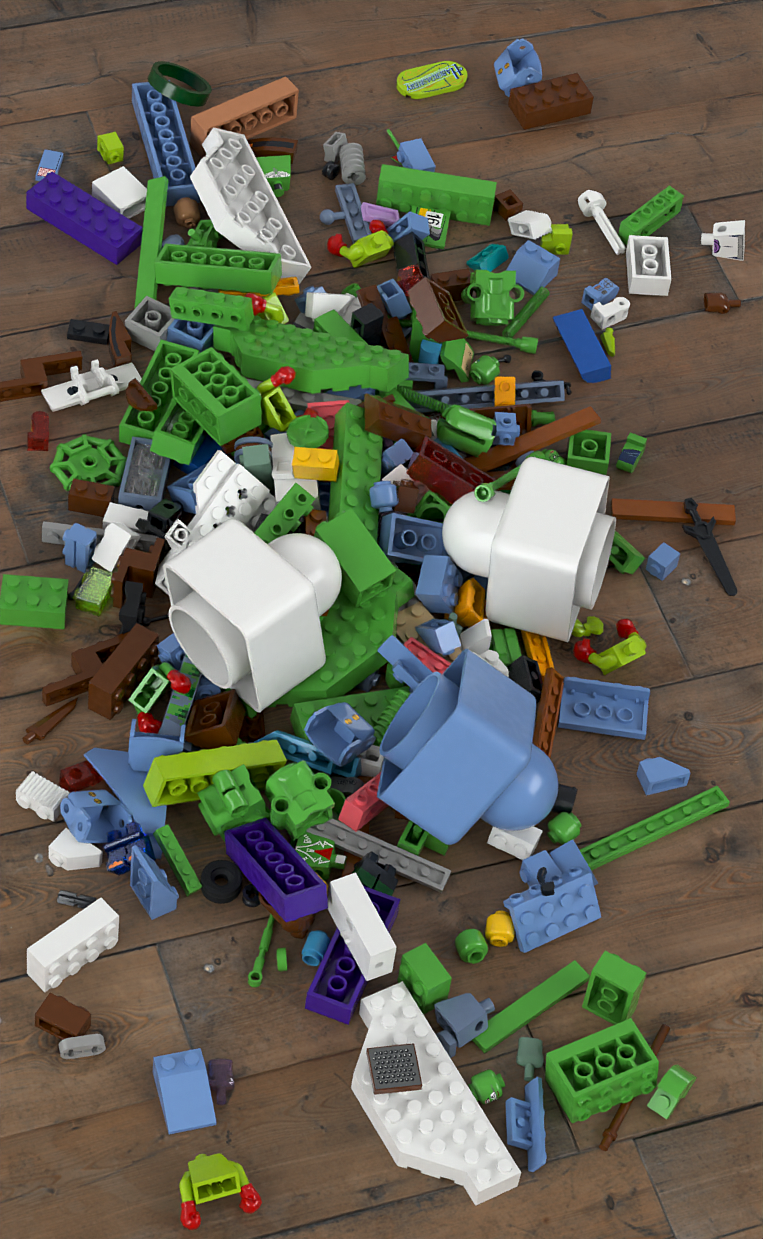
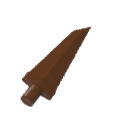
(48, 723)

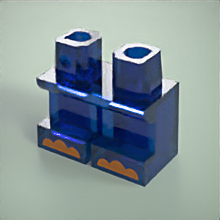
(120, 848)

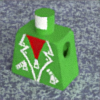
(319, 854)

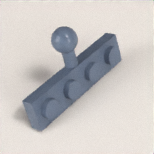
(351, 212)

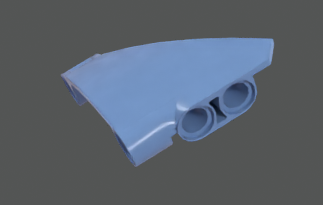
(129, 789)

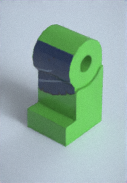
(631, 452)

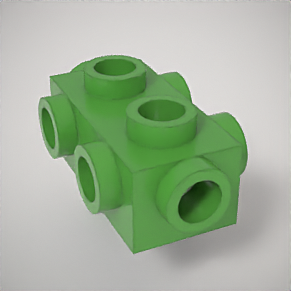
(204, 235)

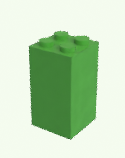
(362, 562)

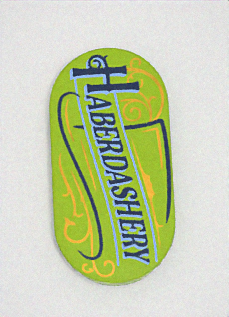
(431, 79)

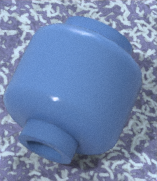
(383, 496)

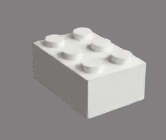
(648, 265)

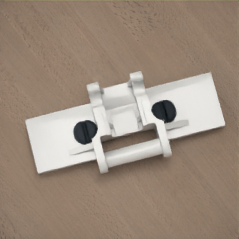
(90, 385)

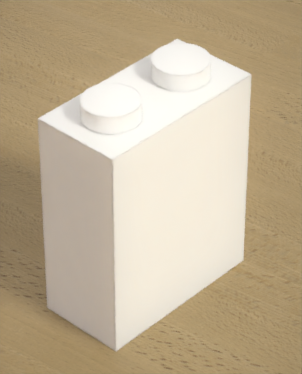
(121, 192)

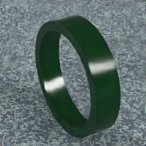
(179, 94)

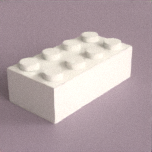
(72, 945)

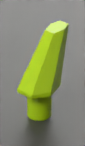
(609, 341)

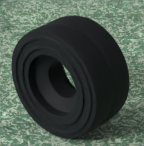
(221, 869)

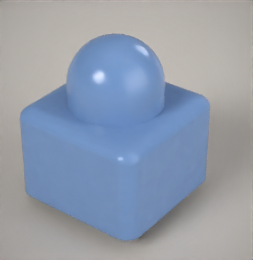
(466, 754)

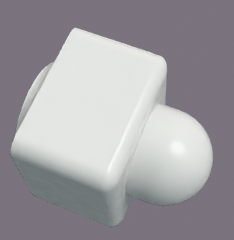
(536, 546)
(253, 608)

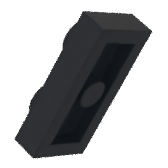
(88, 332)

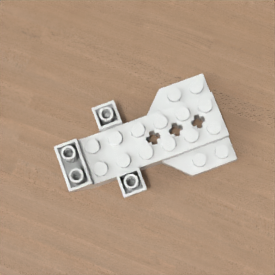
(216, 490)

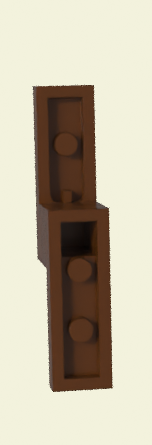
(392, 333)
(34, 374)
(85, 665)

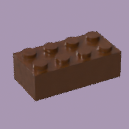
(550, 101)
(123, 672)

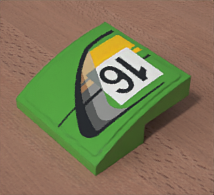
(438, 225)

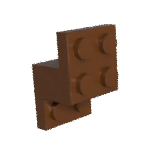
(139, 568)

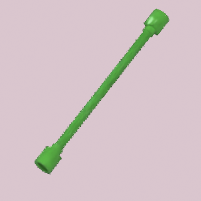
(526, 344)
(486, 491)

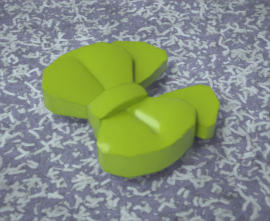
(593, 625)

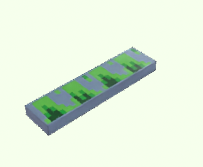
(181, 704)

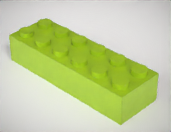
(182, 775)

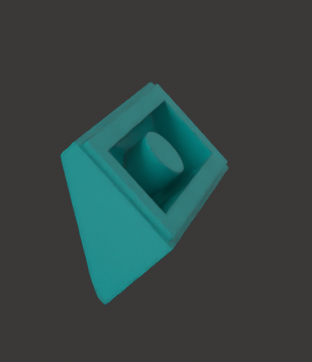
(489, 258)

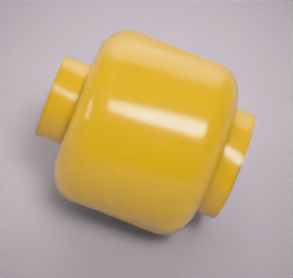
(499, 929)

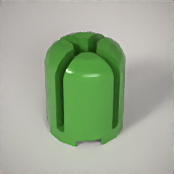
(465, 430)

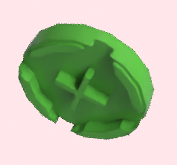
(308, 432)

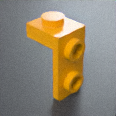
(504, 391)

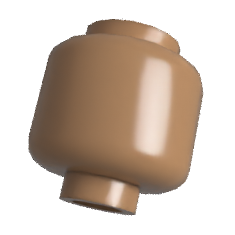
(187, 212)

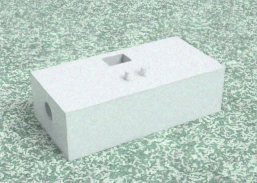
(283, 448)
(361, 927)

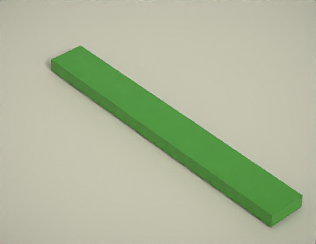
(151, 238)
(654, 827)

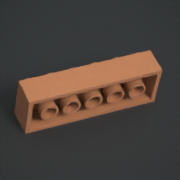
(247, 113)

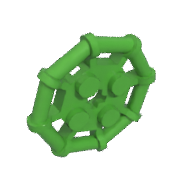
(79, 456)

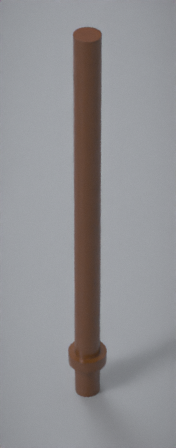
(610, 1133)

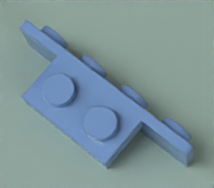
(405, 664)
(526, 1124)

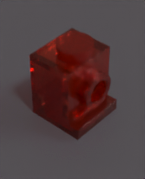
(408, 278)

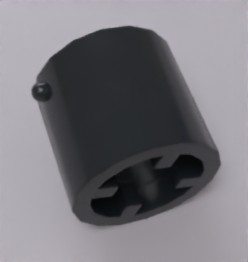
(565, 799)

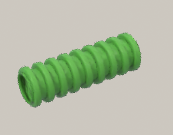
(387, 716)

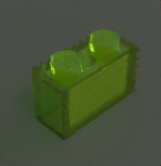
(94, 591)

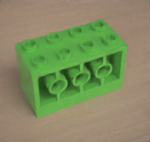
(216, 396)
(601, 1070)

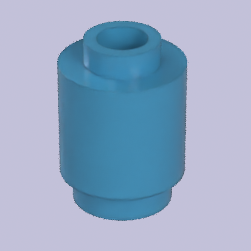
(315, 947)

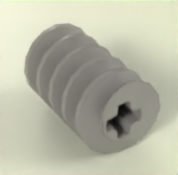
(352, 163)

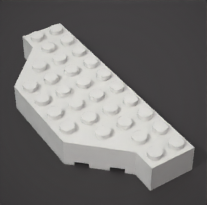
(244, 203)
(432, 1127)

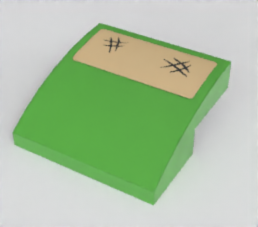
(458, 356)

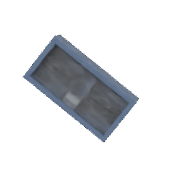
(144, 476)

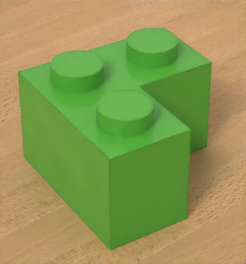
(415, 838)

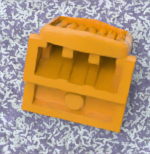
(470, 604)

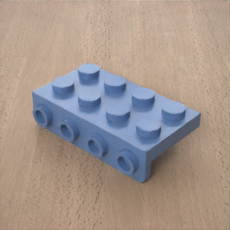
(604, 708)
(545, 918)

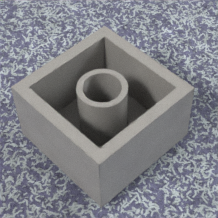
(149, 323)

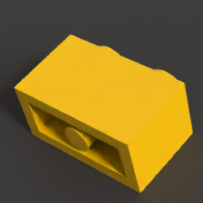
(315, 464)

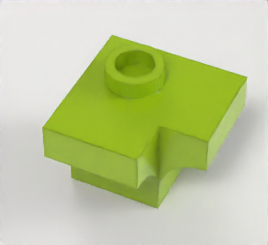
(557, 241)

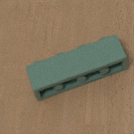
(259, 463)

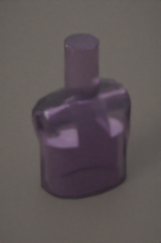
(221, 1078)

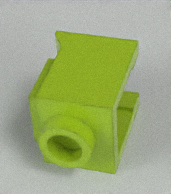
(110, 147)

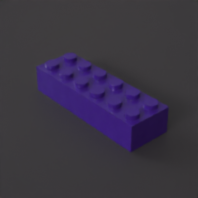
(84, 218)
(276, 870)
(339, 979)

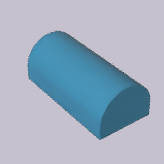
(429, 352)

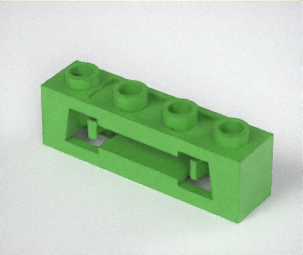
(651, 214)

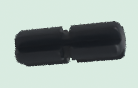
(71, 899)

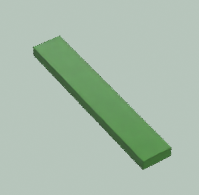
(531, 1005)

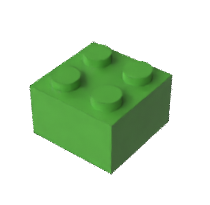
(589, 451)
(424, 977)

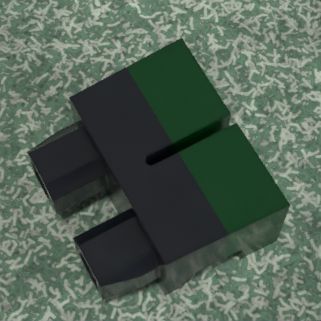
(374, 876)

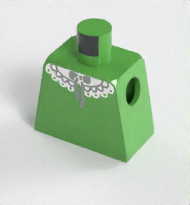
(277, 172)

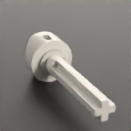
(595, 209)

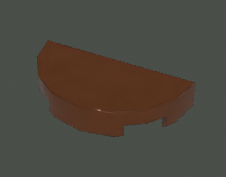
(139, 397)

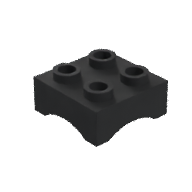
(132, 611)

